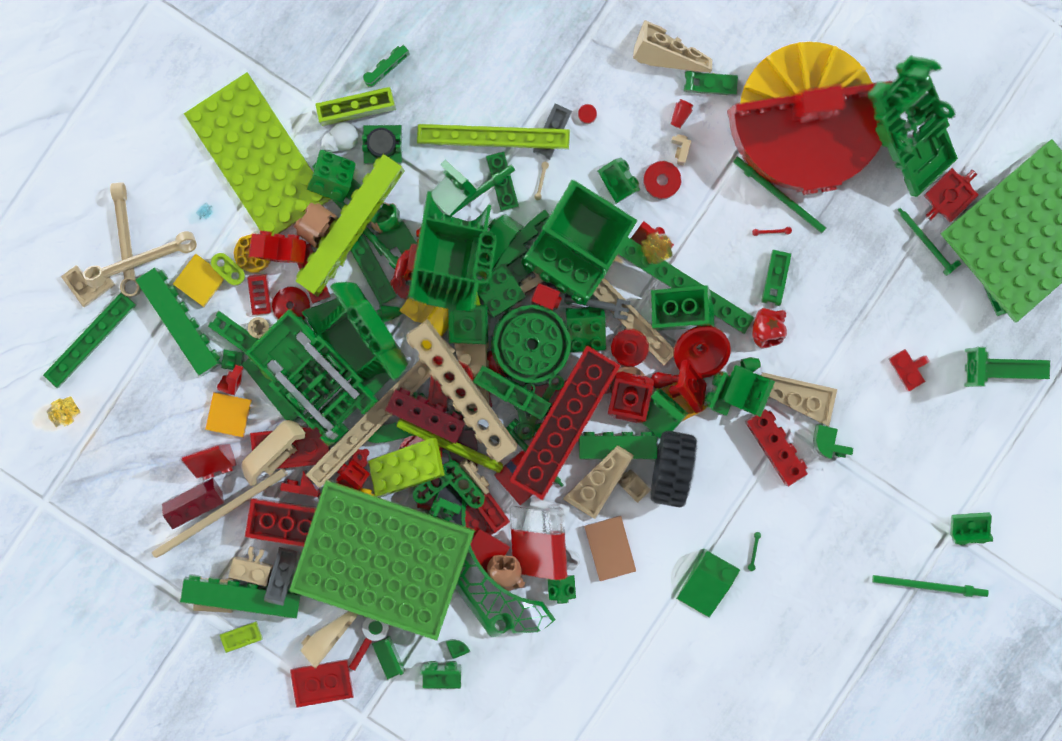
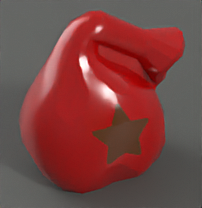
(769, 328)

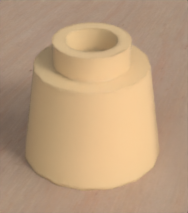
(257, 327)

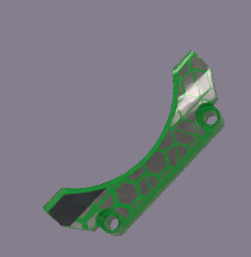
(484, 596)

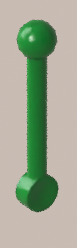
(757, 535)

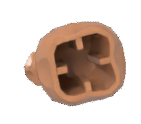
(506, 572)

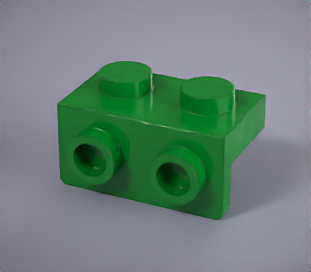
(971, 528)

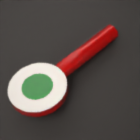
(374, 631)

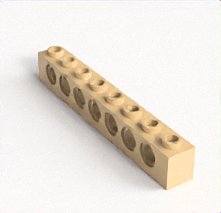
(473, 396)

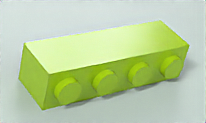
(355, 106)

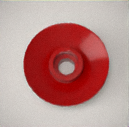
(290, 294)

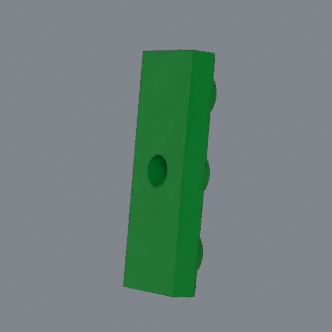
(505, 192)

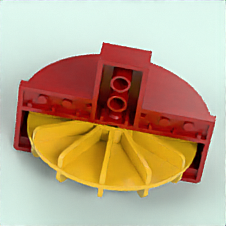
(806, 118)

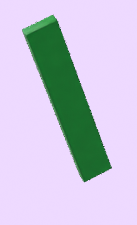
(89, 340)

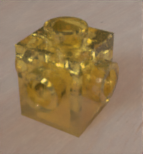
(657, 248)
(63, 412)

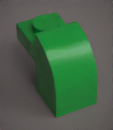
(824, 443)

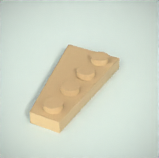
(804, 397)
(599, 483)

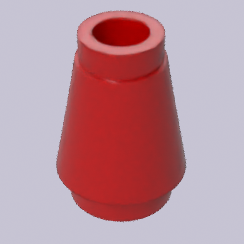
(681, 113)

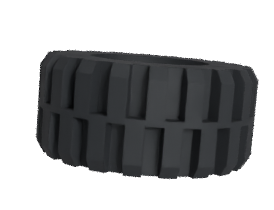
(673, 469)

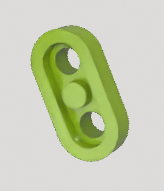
(228, 269)

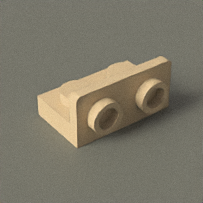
(471, 469)

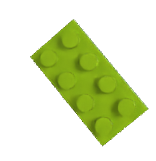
(406, 467)

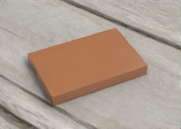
(610, 548)

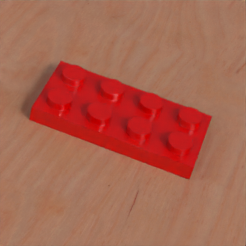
(308, 451)

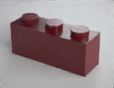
(192, 503)

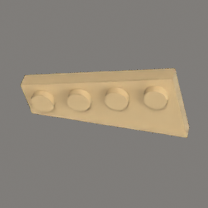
(474, 356)

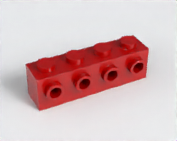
(776, 447)

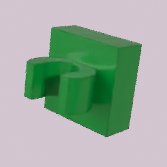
(231, 359)

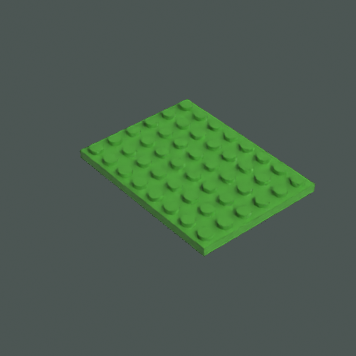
(1016, 234)
(381, 560)

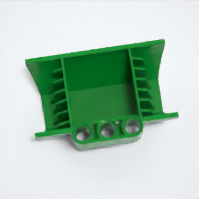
(450, 259)
(358, 335)

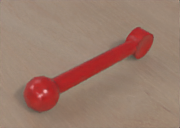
(787, 231)

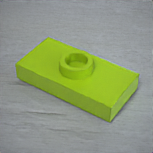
(241, 637)

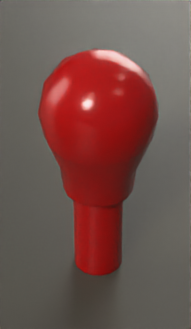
(663, 379)

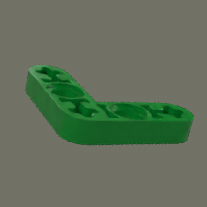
(448, 478)

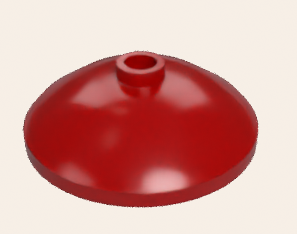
(709, 357)

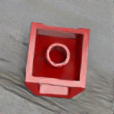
(630, 397)

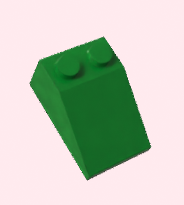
(708, 583)

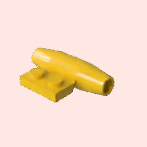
(421, 312)

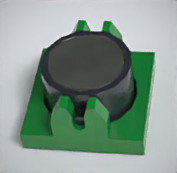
(380, 141)

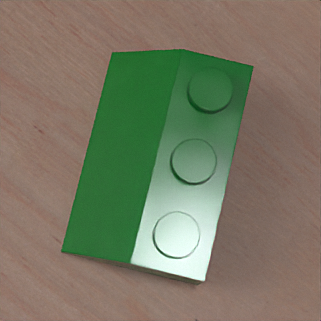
(682, 308)

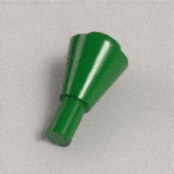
(388, 313)

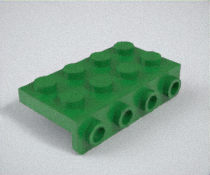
(563, 268)

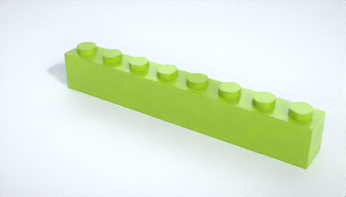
(350, 225)

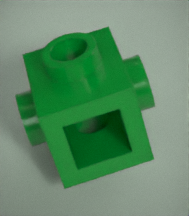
(562, 589)

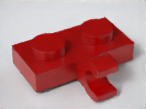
(908, 369)

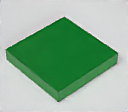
(468, 326)

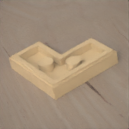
(80, 288)

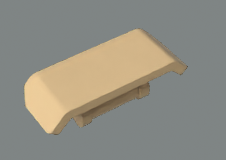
(272, 451)

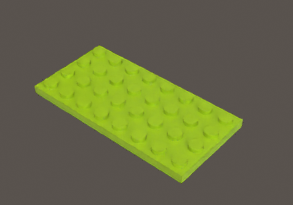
(255, 154)

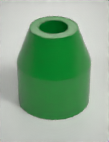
(750, 363)

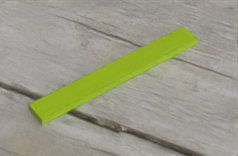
(493, 136)

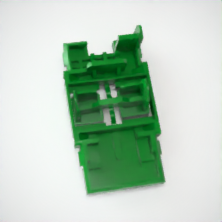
(930, 149)

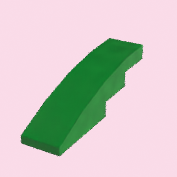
(516, 247)
(512, 392)

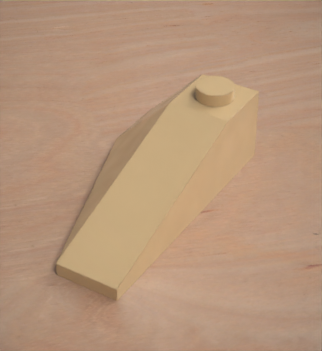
(661, 50)
(322, 641)

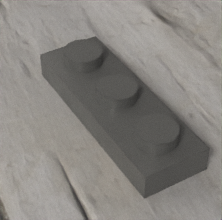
(280, 576)

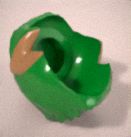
(386, 218)

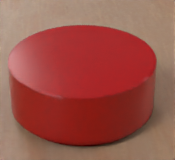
(587, 113)

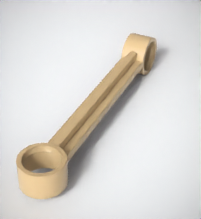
(119, 197)
(139, 259)

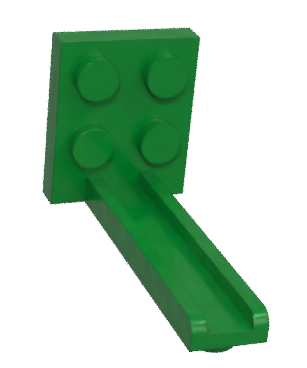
(981, 368)

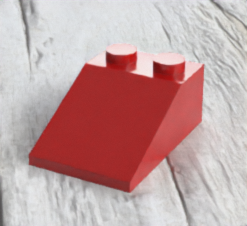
(210, 461)

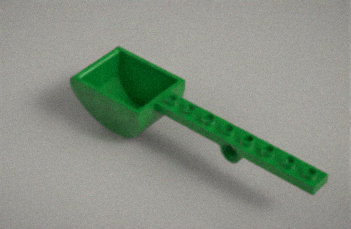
(602, 232)

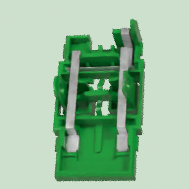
(286, 352)

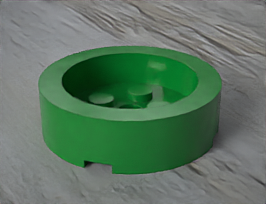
(511, 338)

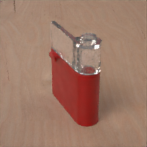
(539, 541)

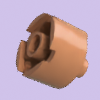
(315, 223)

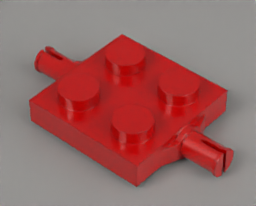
(951, 194)

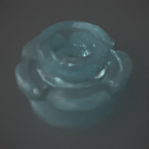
(205, 211)

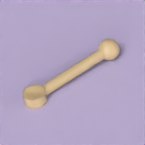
(544, 165)

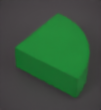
(457, 648)

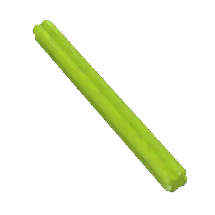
(457, 448)

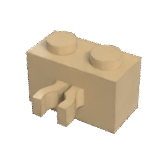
(250, 569)

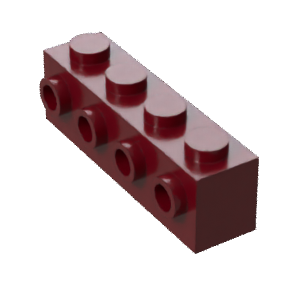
(427, 416)

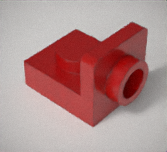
(231, 382)
(353, 474)

